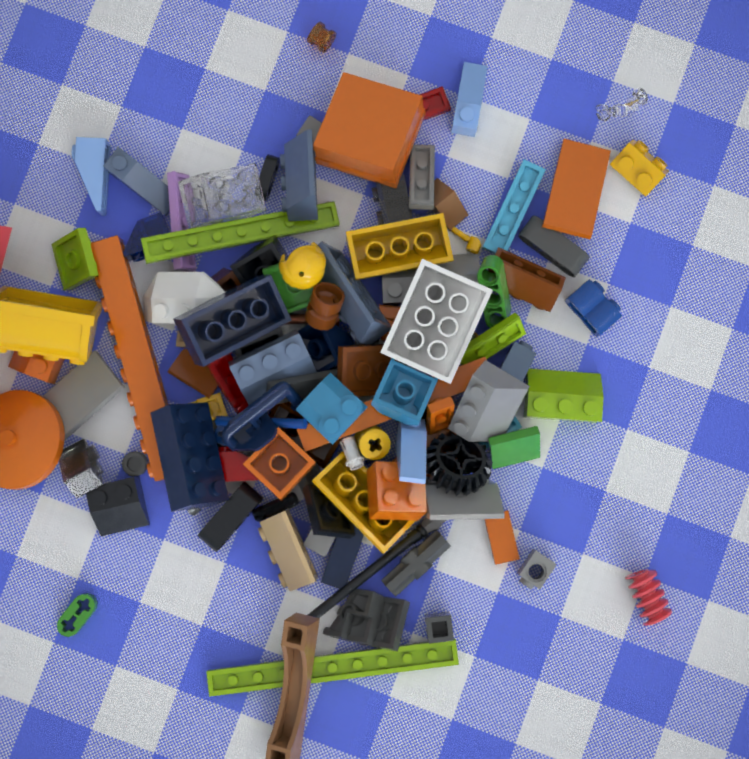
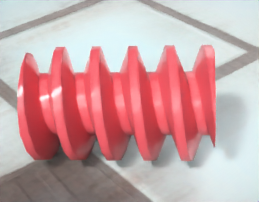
(649, 596)

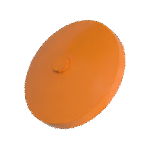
(29, 439)

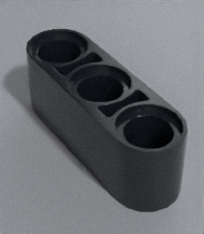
(230, 516)

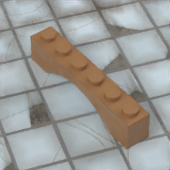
(298, 650)

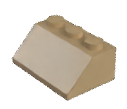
(288, 551)

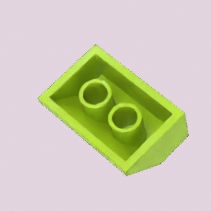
(564, 396)

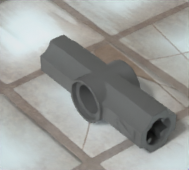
(416, 563)

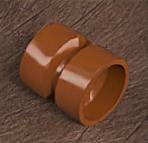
(324, 306)

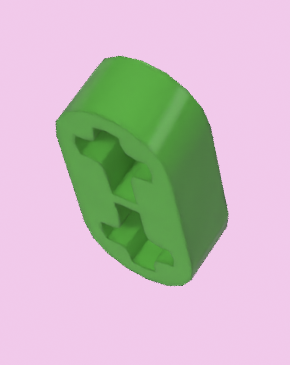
(73, 610)

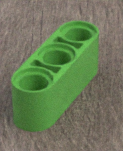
(498, 283)

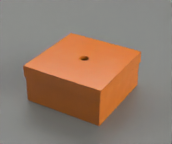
(369, 130)

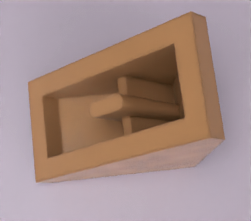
(448, 203)

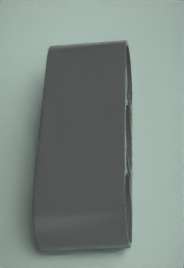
(554, 247)

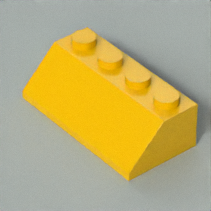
(398, 246)
(350, 495)

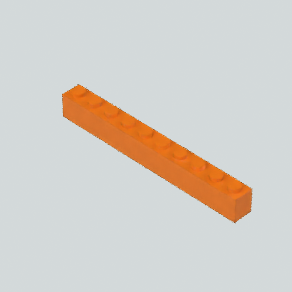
(132, 341)

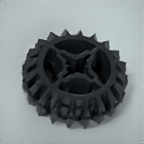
(448, 471)

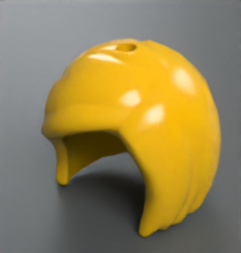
(304, 259)

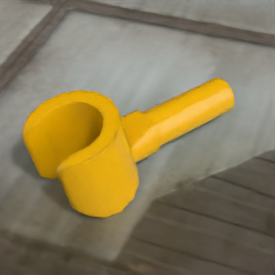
(473, 242)

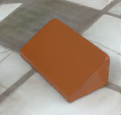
(193, 375)

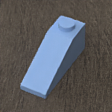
(469, 99)
(90, 156)
(411, 452)

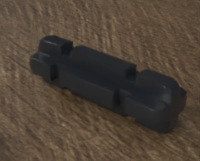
(275, 507)

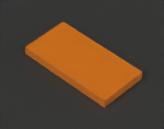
(576, 189)

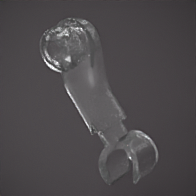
(637, 100)

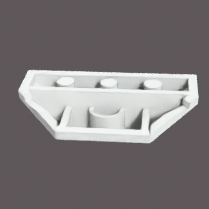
(177, 293)

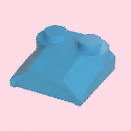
(403, 393)
(331, 408)

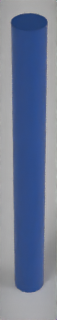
(289, 423)

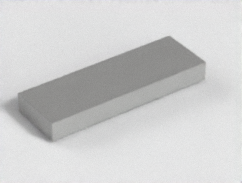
(422, 177)

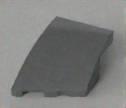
(370, 620)

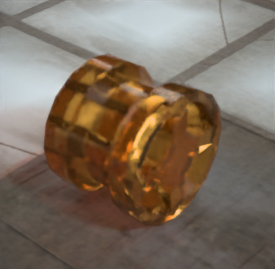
(321, 37)

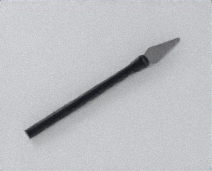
(413, 537)

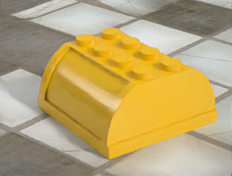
(47, 324)

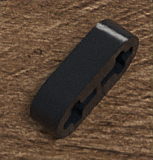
(268, 174)

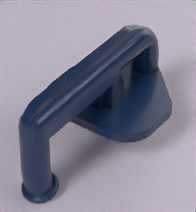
(253, 426)

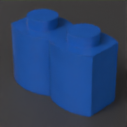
(593, 307)

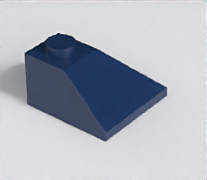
(324, 344)

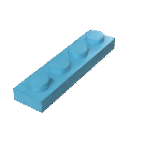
(514, 207)

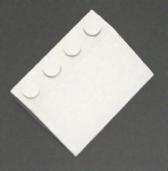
(436, 321)

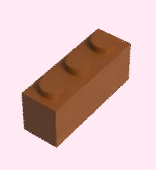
(530, 281)

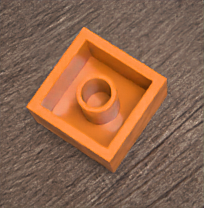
(280, 464)
(393, 498)

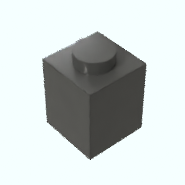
(439, 627)

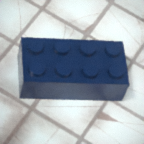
(232, 319)
(189, 456)

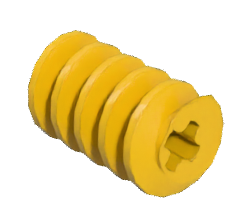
(370, 451)

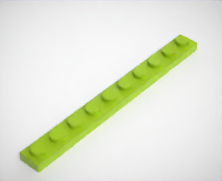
(335, 667)

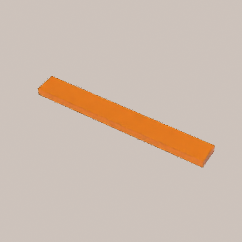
(370, 417)

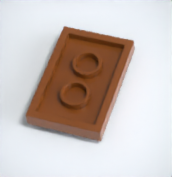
(362, 368)

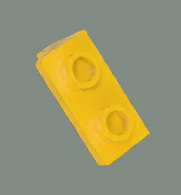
(640, 166)

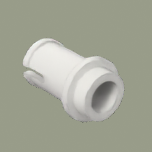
(352, 453)

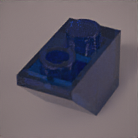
(146, 227)

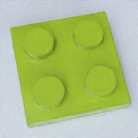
(74, 259)

